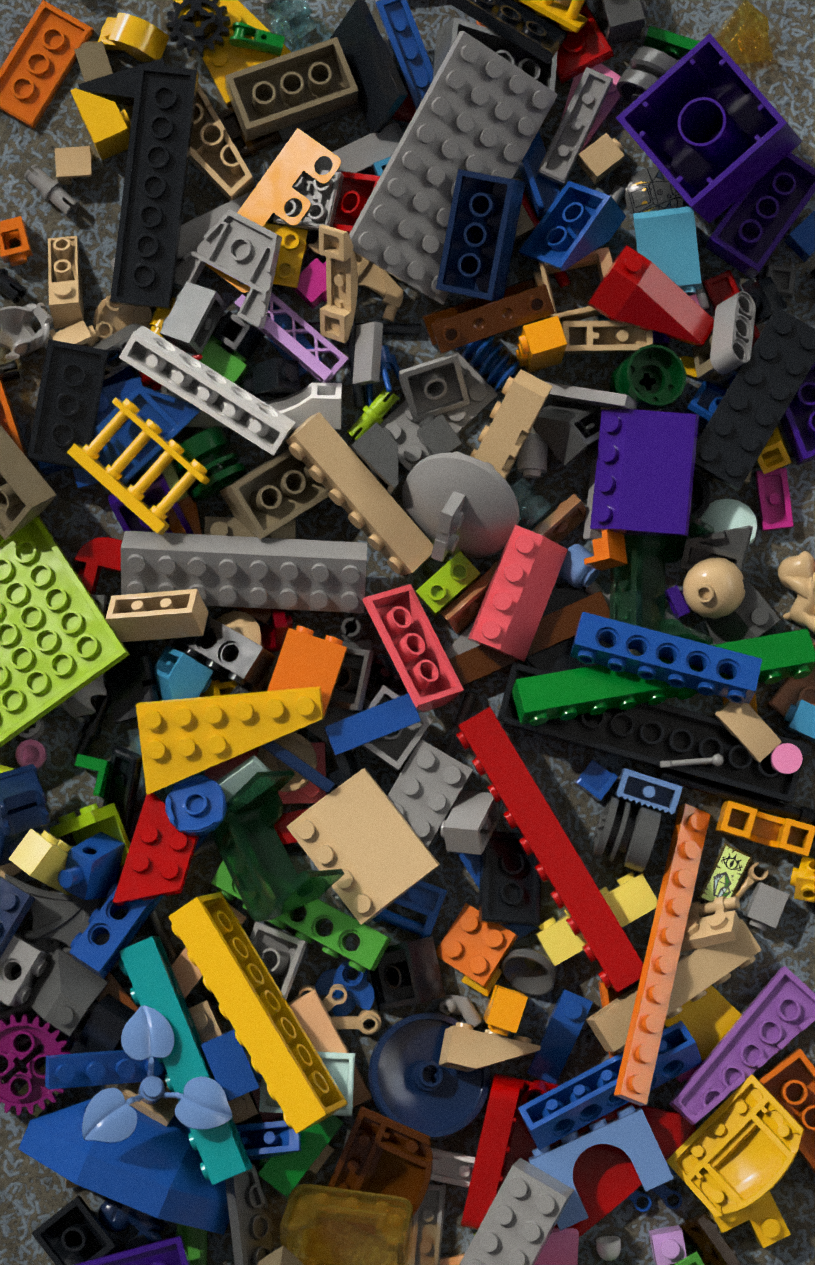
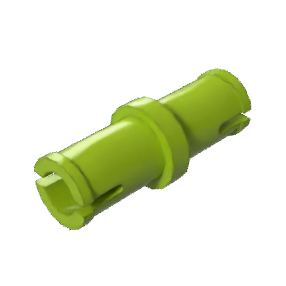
(373, 413)

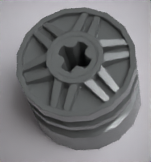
(626, 834)

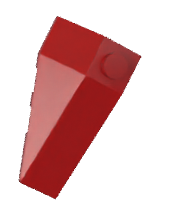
(646, 297)

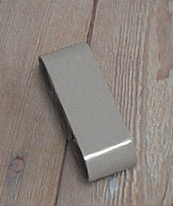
(733, 333)

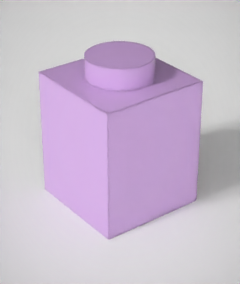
(667, 1245)

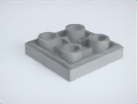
(323, 201)

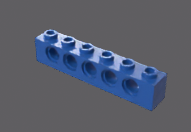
(681, 652)
(103, 957)
(592, 1092)

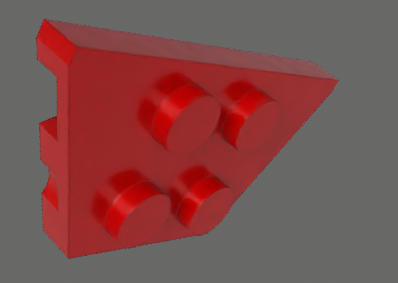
(156, 857)

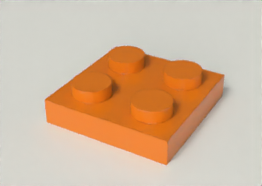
(475, 946)

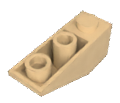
(65, 281)
(472, 1050)

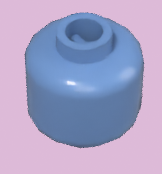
(574, 569)

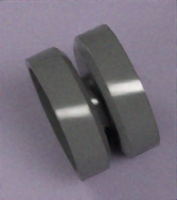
(646, 68)

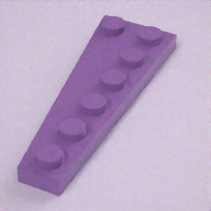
(764, 1028)

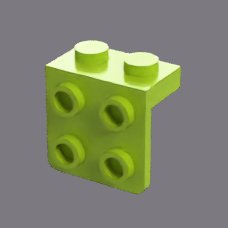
(92, 822)

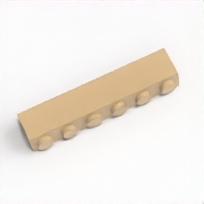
(359, 494)
(694, 973)

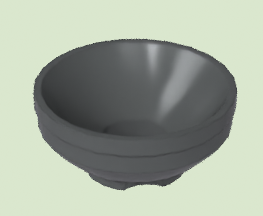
(526, 976)

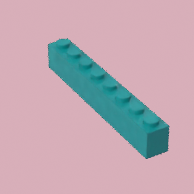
(158, 988)

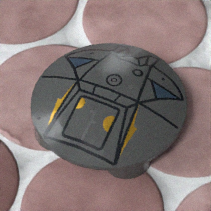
(651, 191)

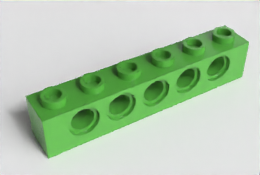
(372, 942)

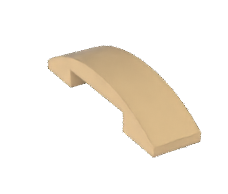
(341, 283)

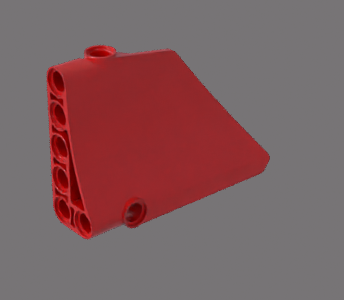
(600, 1174)

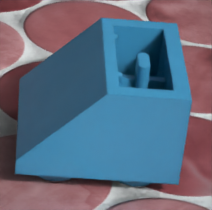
(180, 676)

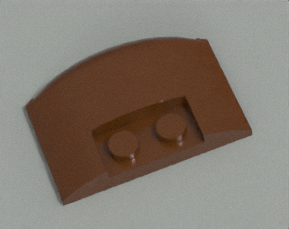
(385, 1159)

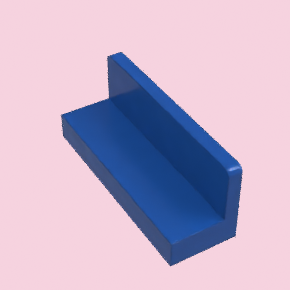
(540, 189)

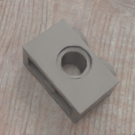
(32, 963)

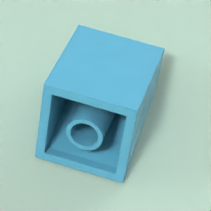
(671, 244)

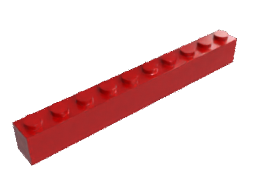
(552, 850)

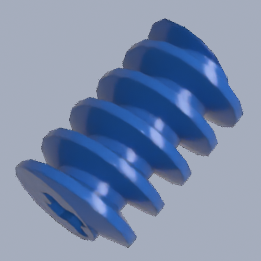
(490, 361)

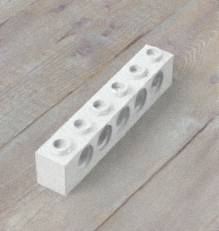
(207, 390)

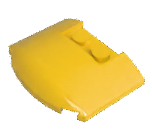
(739, 1150)

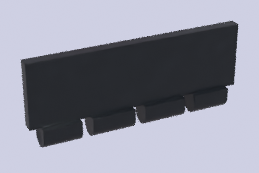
(128, 679)

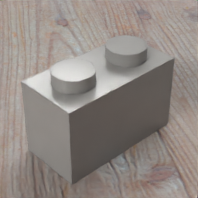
(470, 822)

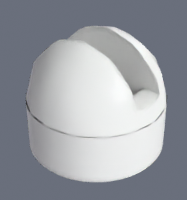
(608, 1247)

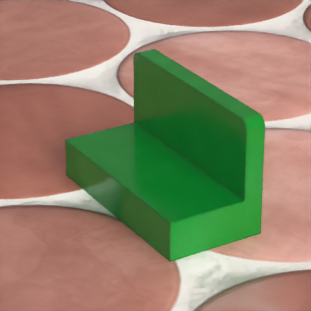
(97, 765)

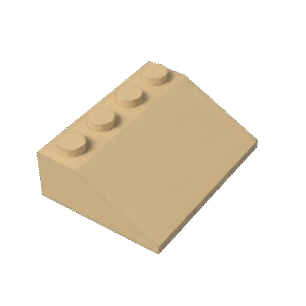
(367, 839)

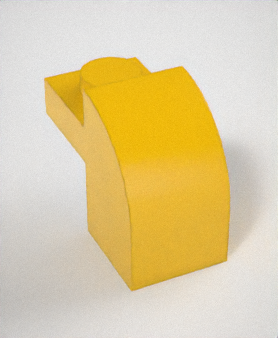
(134, 36)

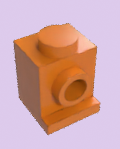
(14, 230)

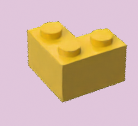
(762, 1218)

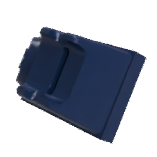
(20, 808)

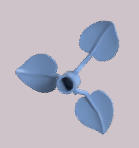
(143, 1037)

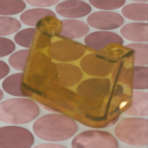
(346, 1227)

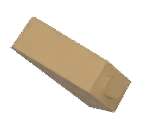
(604, 337)

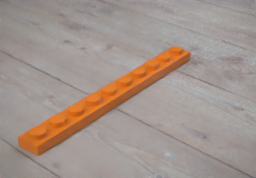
(662, 955)

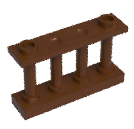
(483, 318)

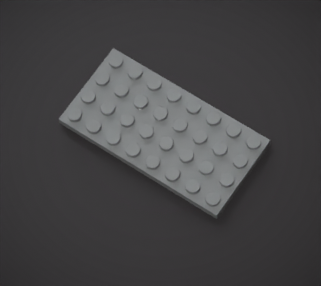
(471, 119)

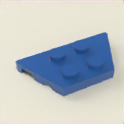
(164, 410)

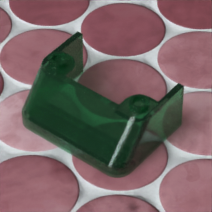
(639, 586)
(257, 854)

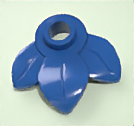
(359, 991)

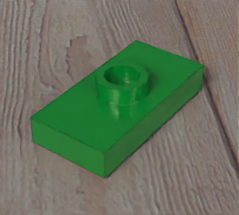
(669, 42)

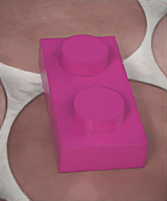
(774, 500)

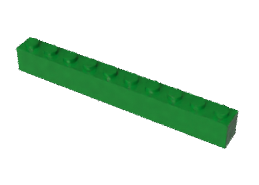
(599, 688)

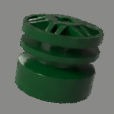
(651, 377)
(208, 450)

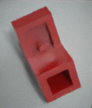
(97, 555)

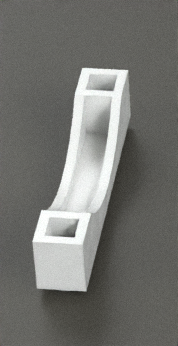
(298, 406)

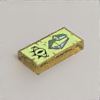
(725, 874)

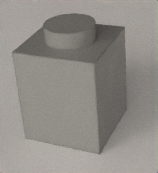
(765, 906)

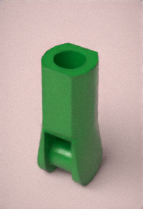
(262, 41)

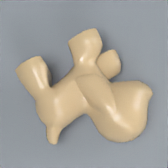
(799, 576)

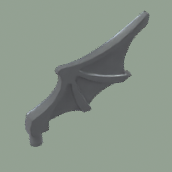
(59, 915)

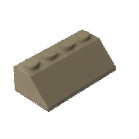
(22, 488)
(273, 494)

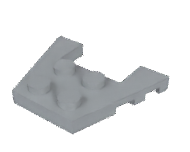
(242, 252)

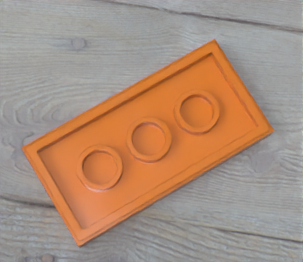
(40, 63)

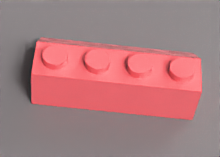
(518, 593)
(413, 647)

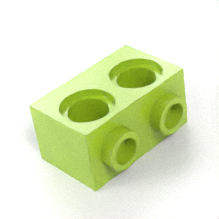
(447, 583)

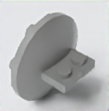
(460, 505)

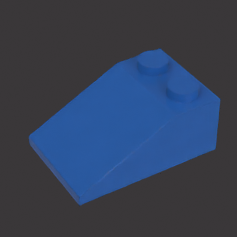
(573, 227)

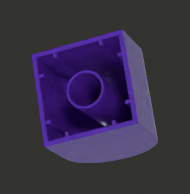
(709, 129)

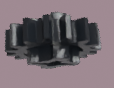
(186, 25)

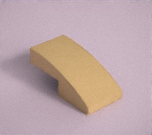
(748, 729)

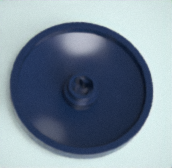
(413, 1086)

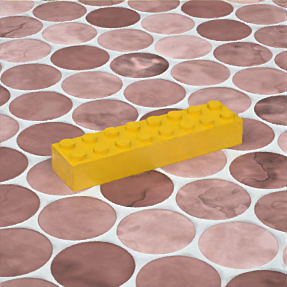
(257, 1011)

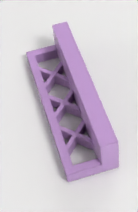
(293, 347)

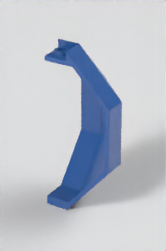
(147, 1171)

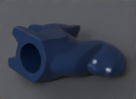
(117, 1217)

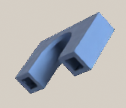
(628, 1132)

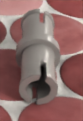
(51, 190)

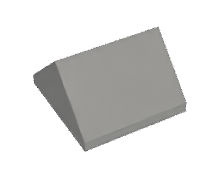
(434, 387)
(279, 952)

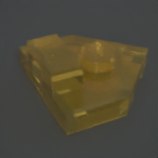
(746, 35)

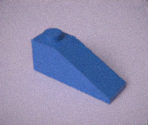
(559, 1036)
(269, 1139)

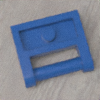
(421, 898)

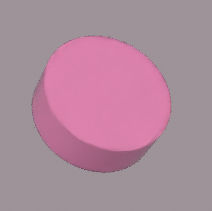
(31, 752)
(786, 758)

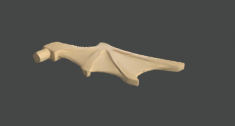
(377, 280)

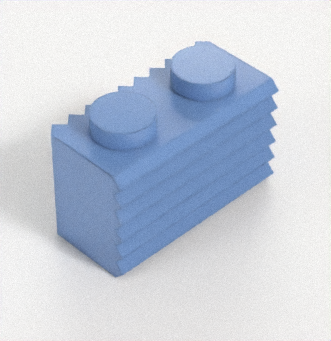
(648, 791)

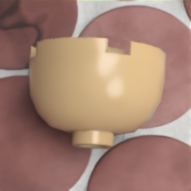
(714, 588)

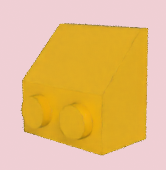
(104, 122)

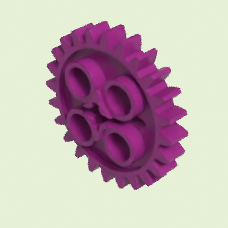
(35, 1078)

